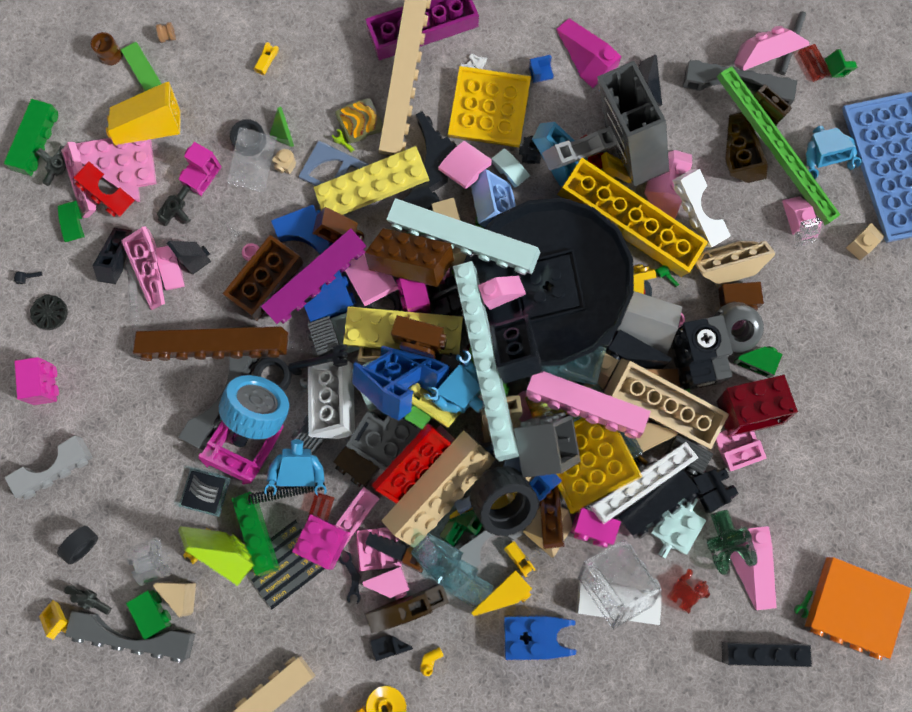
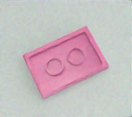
(367, 283)

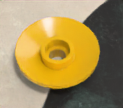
(387, 697)

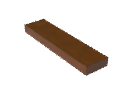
(552, 520)

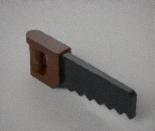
(393, 549)

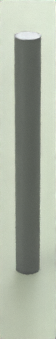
(787, 57)

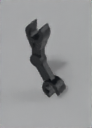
(355, 578)

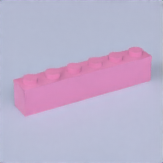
(588, 404)

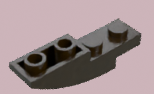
(406, 609)

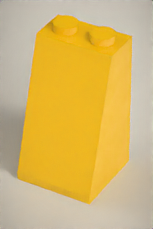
(145, 116)

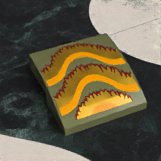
(359, 120)

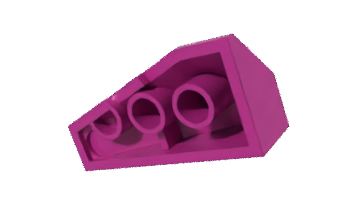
(588, 52)

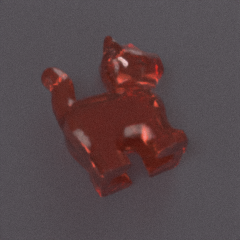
(690, 596)

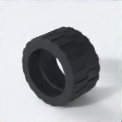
(516, 514)

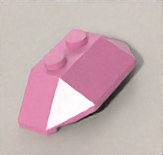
(768, 46)
(661, 190)

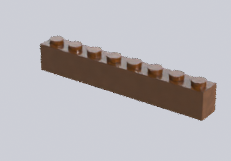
(211, 343)

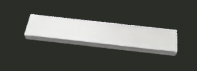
(652, 478)

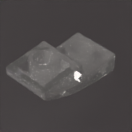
(808, 232)

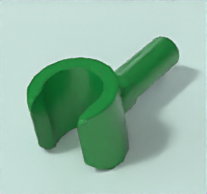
(664, 271)
(804, 604)

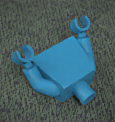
(830, 148)
(459, 389)
(295, 468)

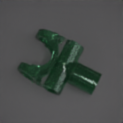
(727, 541)

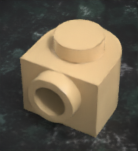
(284, 161)

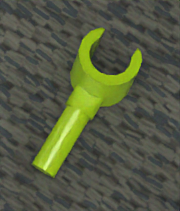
(340, 139)

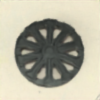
(49, 312)

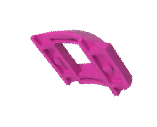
(233, 463)

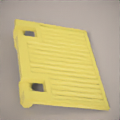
(430, 408)

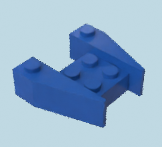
(390, 376)

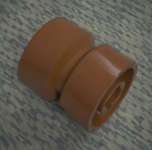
(106, 48)

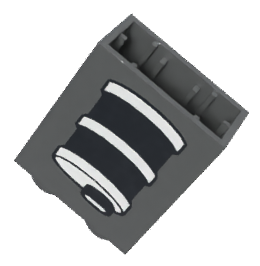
(635, 123)

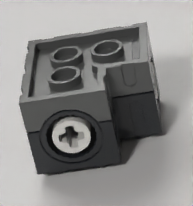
(702, 352)
(382, 438)

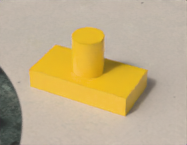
(614, 167)
(53, 620)

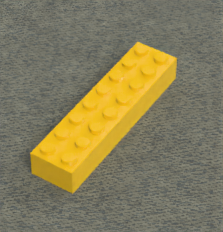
(636, 218)

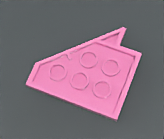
(123, 165)

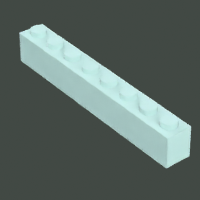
(464, 236)

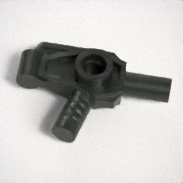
(55, 165)
(174, 206)
(86, 599)

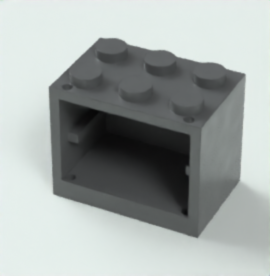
(547, 445)

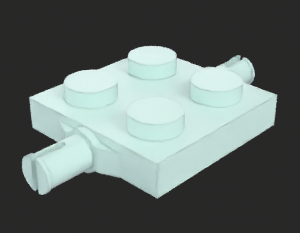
(679, 530)

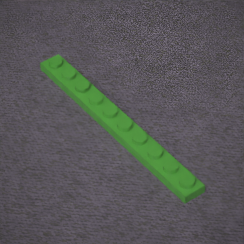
(778, 145)

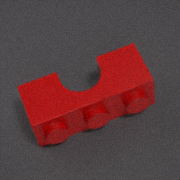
(88, 180)

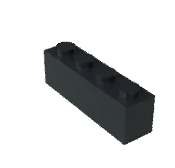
(659, 504)
(766, 654)

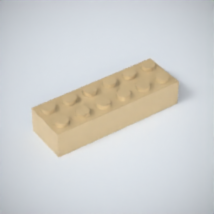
(667, 403)
(438, 489)

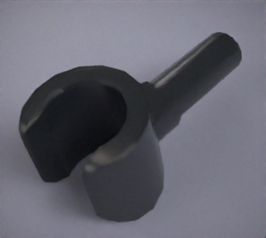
(20, 277)

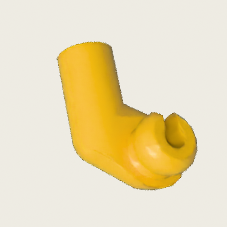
(428, 659)

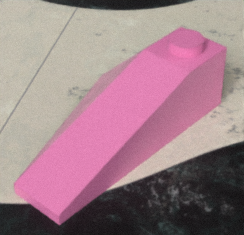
(142, 254)
(758, 579)

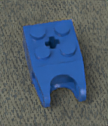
(542, 643)

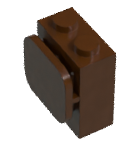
(418, 337)

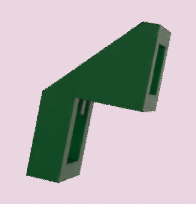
(457, 525)

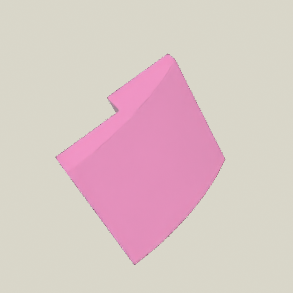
(464, 164)
(739, 449)
(370, 558)

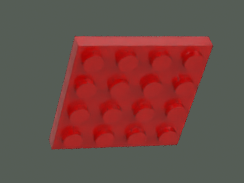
(411, 464)

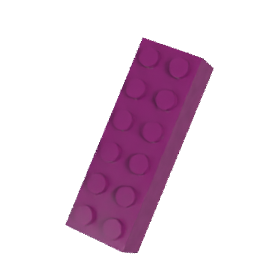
(444, 20)
(312, 277)

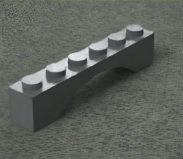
(704, 75)
(201, 428)
(92, 628)

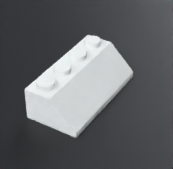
(331, 401)

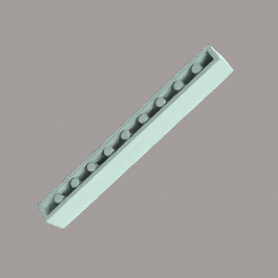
(484, 359)

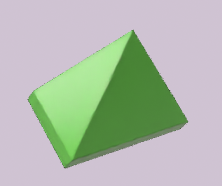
(280, 128)

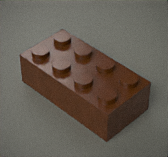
(409, 257)
(263, 277)

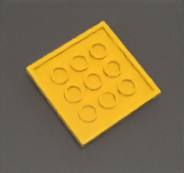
(489, 106)
(603, 466)

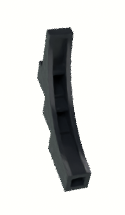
(436, 151)

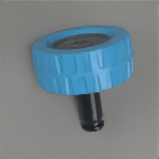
(253, 408)

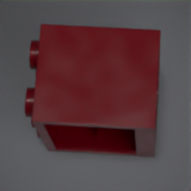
(757, 405)

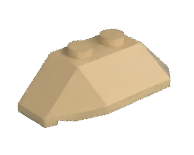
(734, 261)

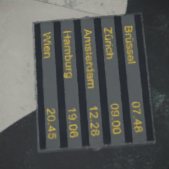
(294, 570)

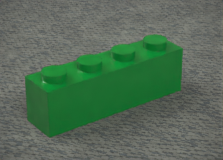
(31, 136)
(255, 535)

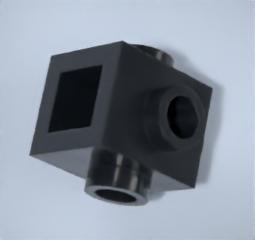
(529, 151)

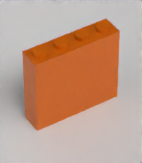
(858, 608)

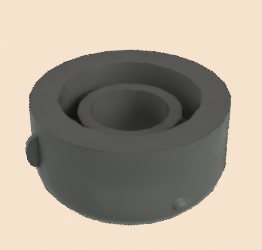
(753, 329)

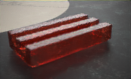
(811, 63)
(324, 498)

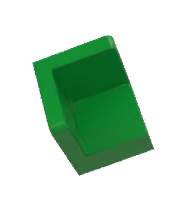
(838, 66)

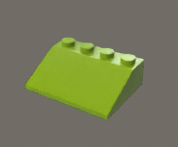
(218, 551)

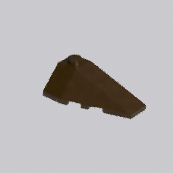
(743, 151)

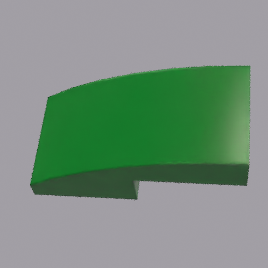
(69, 221)

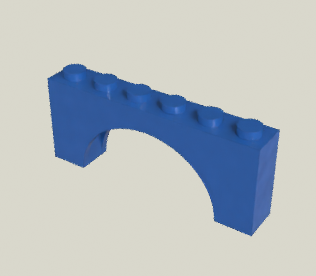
(333, 298)

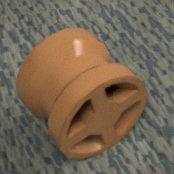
(165, 32)

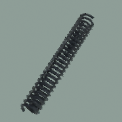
(284, 494)

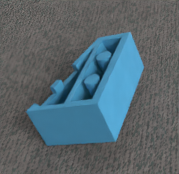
(545, 137)

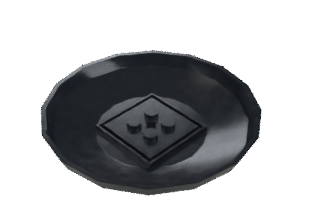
(584, 263)

